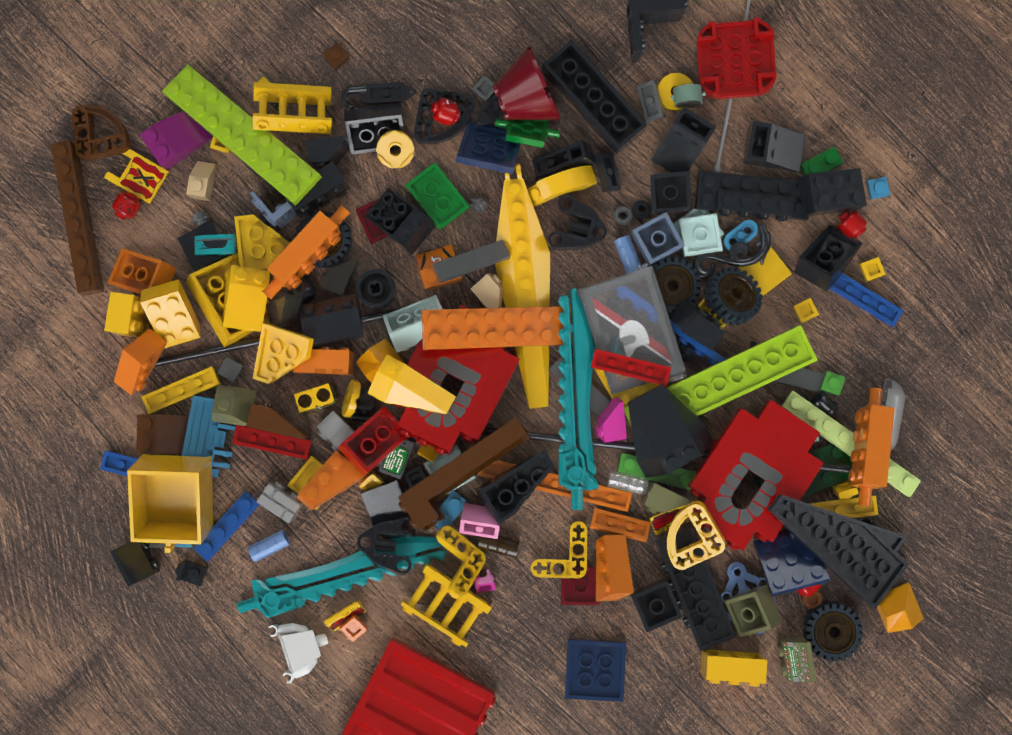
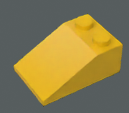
(244, 298)

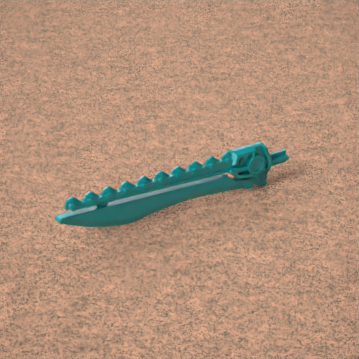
(575, 464)
(284, 599)

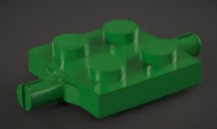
(527, 131)

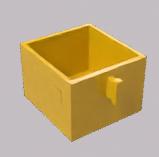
(170, 499)

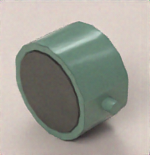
(688, 95)

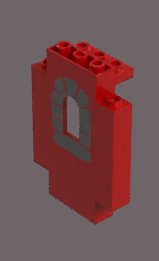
(484, 378)
(771, 447)

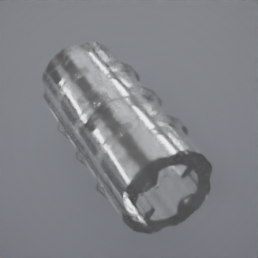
(627, 482)

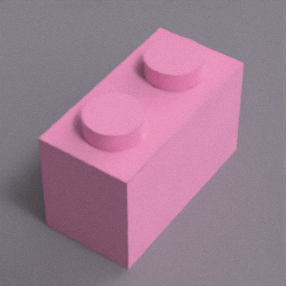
(478, 521)

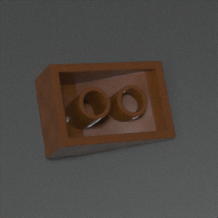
(270, 419)
(161, 433)

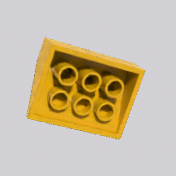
(209, 291)

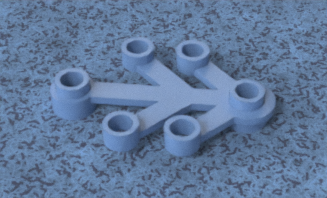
(739, 579)

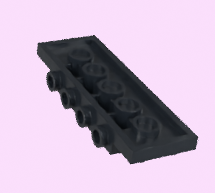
(749, 196)
(697, 594)

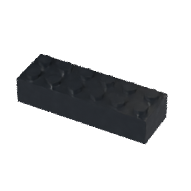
(594, 97)

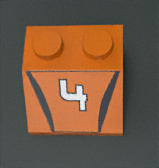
(425, 262)

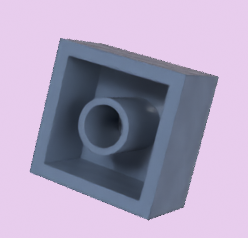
(657, 239)

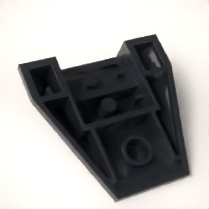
(665, 432)

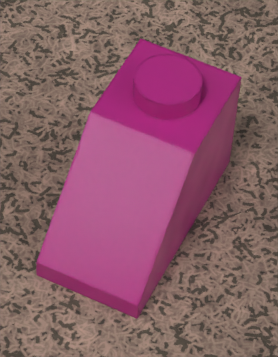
(612, 422)

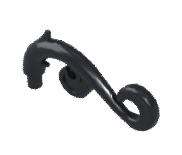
(764, 246)

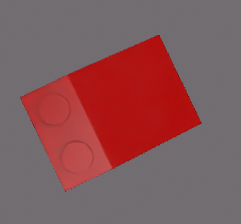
(372, 441)

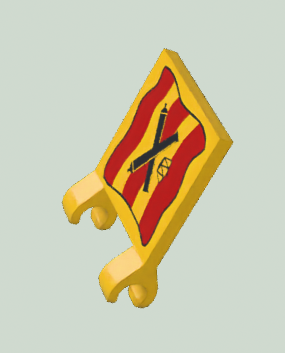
(140, 177)

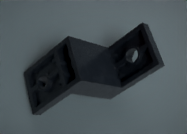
(649, 12)

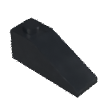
(566, 158)

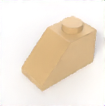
(201, 181)
(489, 291)

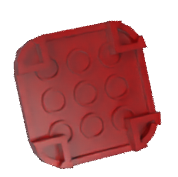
(736, 59)

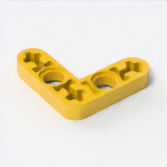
(466, 556)
(568, 564)

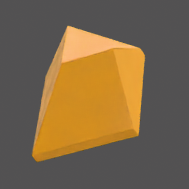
(374, 356)
(900, 609)

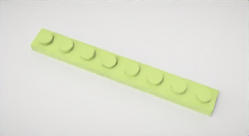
(843, 439)

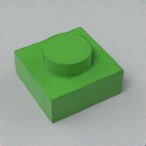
(832, 383)

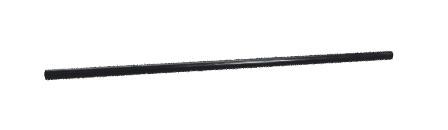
(244, 344)

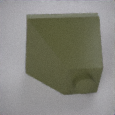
(232, 405)

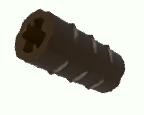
(501, 545)

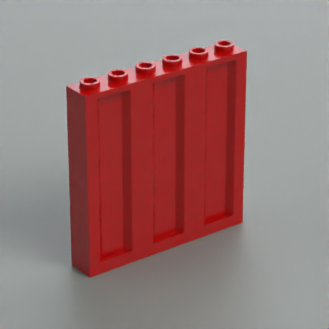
(418, 698)

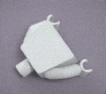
(299, 648)

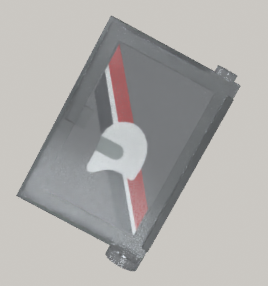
(632, 321)

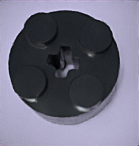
(372, 279)

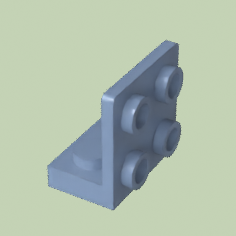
(283, 212)

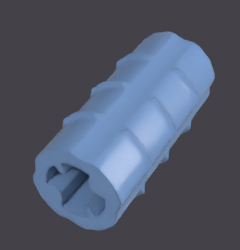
(627, 254)
(269, 545)

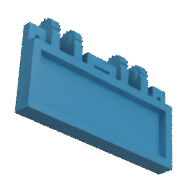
(203, 433)

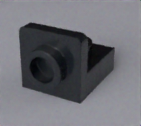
(365, 401)
(191, 572)

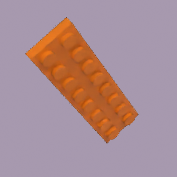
(491, 327)

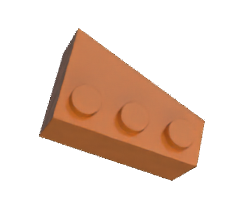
(138, 361)
(328, 362)
(330, 480)
(612, 568)

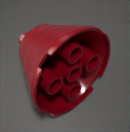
(524, 91)

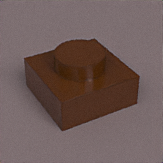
(336, 56)

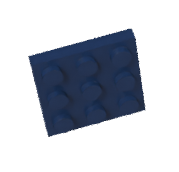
(488, 149)
(789, 564)
(595, 670)

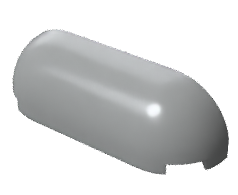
(894, 397)

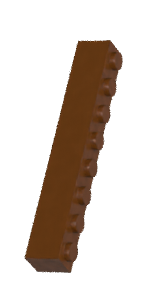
(77, 218)

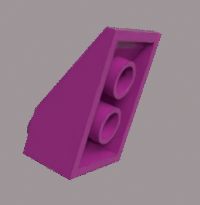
(175, 139)

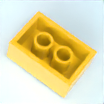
(170, 313)
(126, 315)
(733, 667)

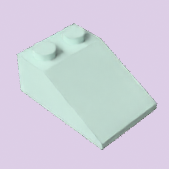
(406, 324)

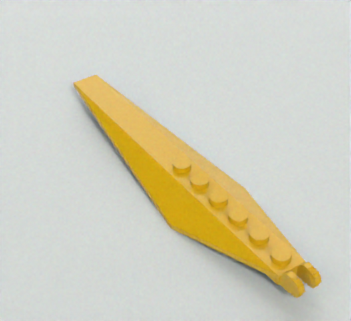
(525, 278)

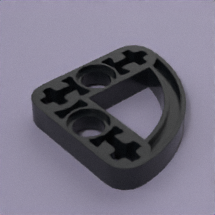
(453, 131)

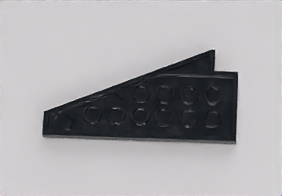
(853, 550)

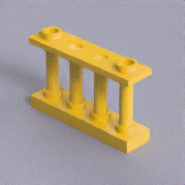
(295, 95)
(478, 603)

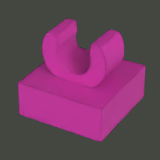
(484, 584)

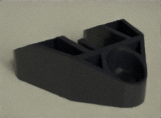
(581, 212)
(383, 560)

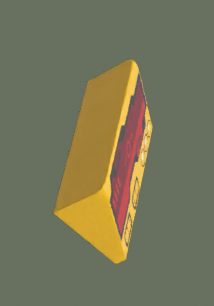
(662, 521)
(341, 616)

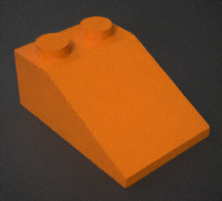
(139, 272)

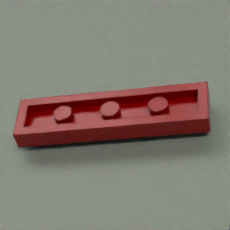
(630, 367)
(272, 442)

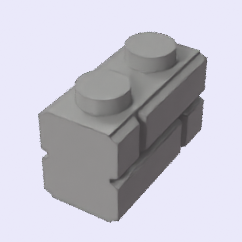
(280, 502)

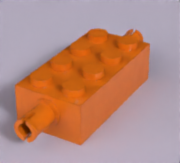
(305, 251)
(871, 447)

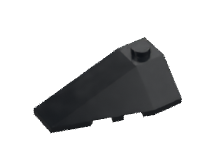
(510, 489)

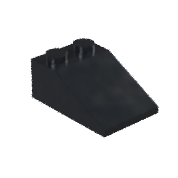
(827, 258)

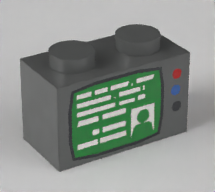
(397, 460)

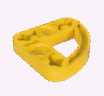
(705, 542)

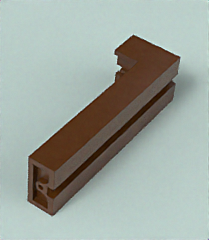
(422, 498)

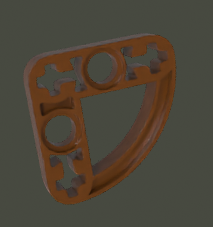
(90, 142)

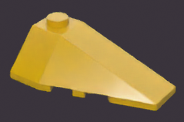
(404, 386)

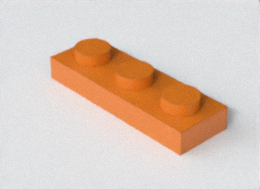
(620, 525)

